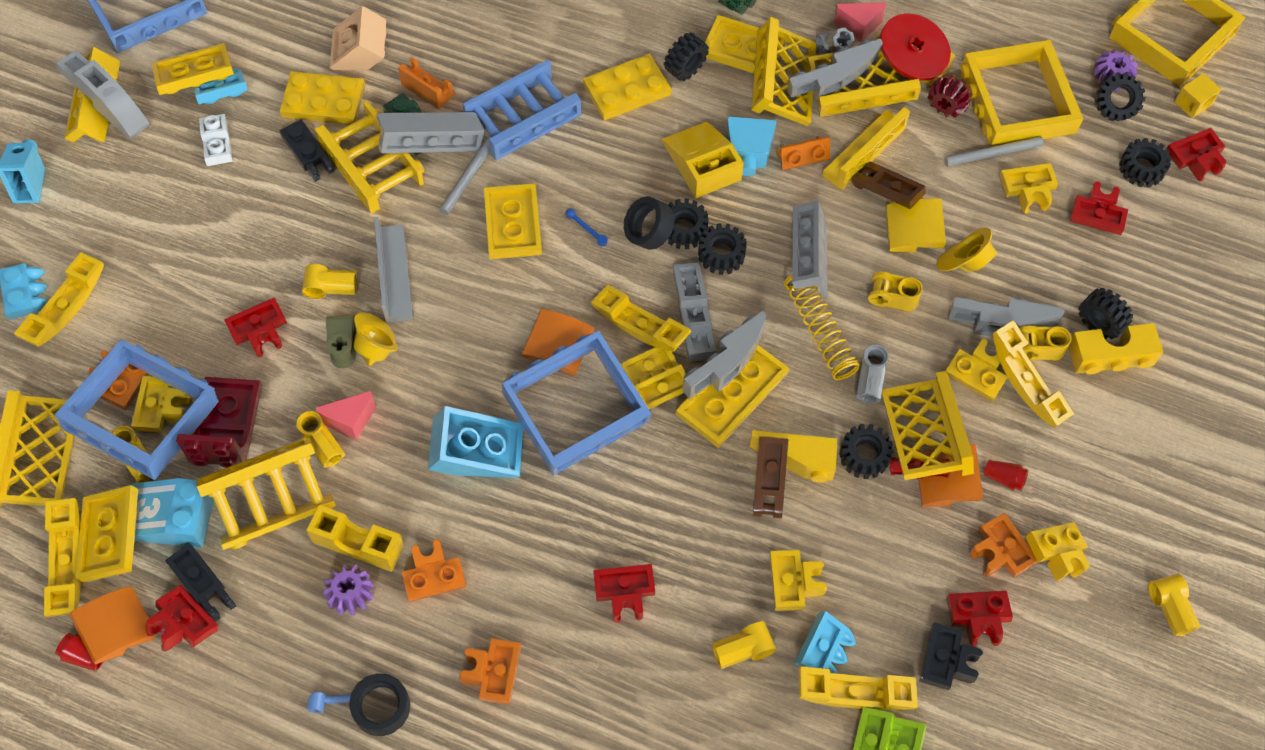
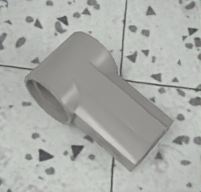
(834, 40)
(872, 375)

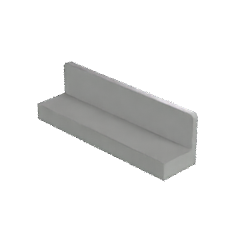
(429, 132)
(809, 247)
(393, 273)

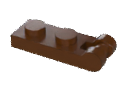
(889, 185)
(770, 475)

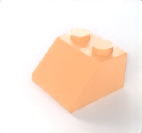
(358, 41)

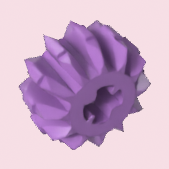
(1112, 64)
(344, 581)

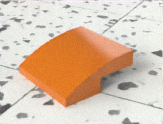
(552, 332)
(956, 488)
(111, 624)

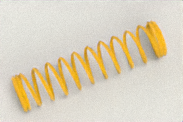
(841, 365)

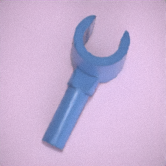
(318, 700)

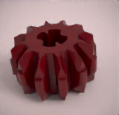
(949, 96)

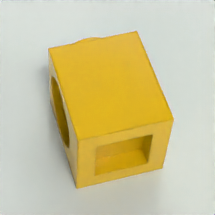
(1197, 95)

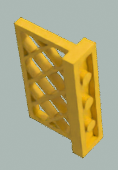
(768, 67)
(868, 97)
(952, 427)
(10, 434)

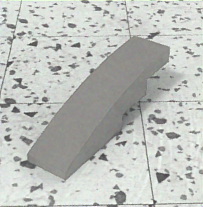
(694, 311)

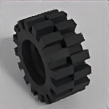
(686, 56)
(1135, 101)
(1147, 151)
(693, 213)
(724, 236)
(1105, 312)
(868, 436)

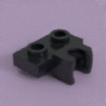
(947, 658)

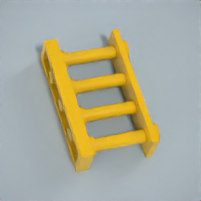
(357, 175)
(243, 475)

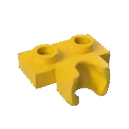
(1031, 185)
(978, 371)
(157, 403)
(1063, 548)
(794, 580)

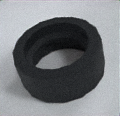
(634, 219)
(364, 687)

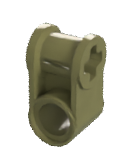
(340, 340)

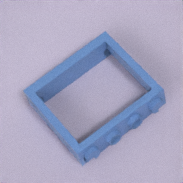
(150, 26)
(562, 357)
(72, 412)

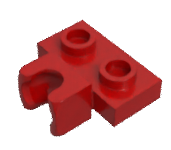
(1201, 152)
(1100, 210)
(257, 325)
(624, 588)
(981, 613)
(180, 618)

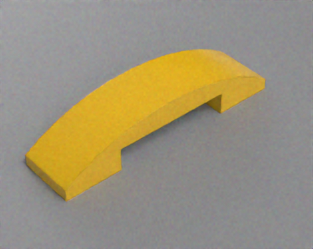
(64, 304)
(638, 322)
(1026, 379)
(63, 525)
(856, 691)

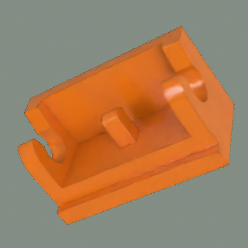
(425, 85)

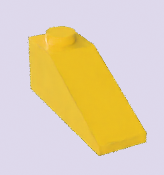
(807, 455)

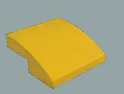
(916, 226)
(655, 376)

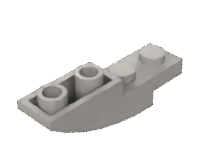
(844, 68)
(105, 93)
(992, 316)
(734, 354)

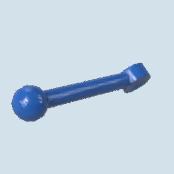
(601, 239)

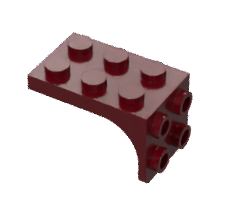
(228, 428)

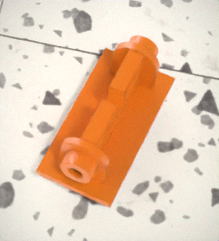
(804, 153)

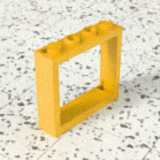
(1163, 60)
(1055, 79)

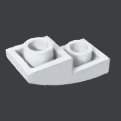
(215, 139)

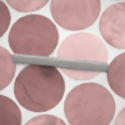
(993, 151)
(466, 177)

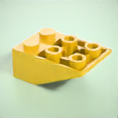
(704, 158)

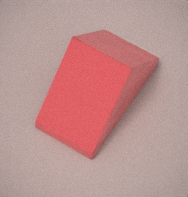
(860, 17)
(348, 414)

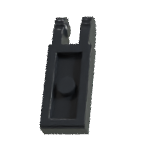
(306, 148)
(198, 579)

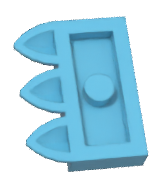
(216, 89)
(20, 290)
(823, 643)

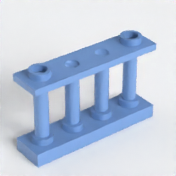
(532, 128)

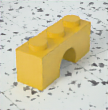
(1094, 354)
(373, 546)

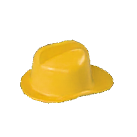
(970, 253)
(373, 338)

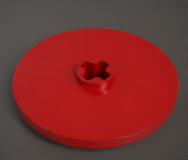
(907, 60)

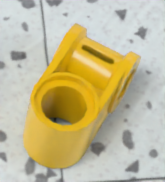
(894, 291)
(1041, 339)

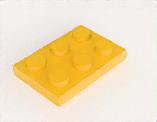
(734, 43)
(192, 69)
(627, 86)
(322, 98)
(512, 221)
(107, 534)

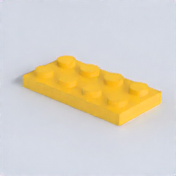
(722, 412)

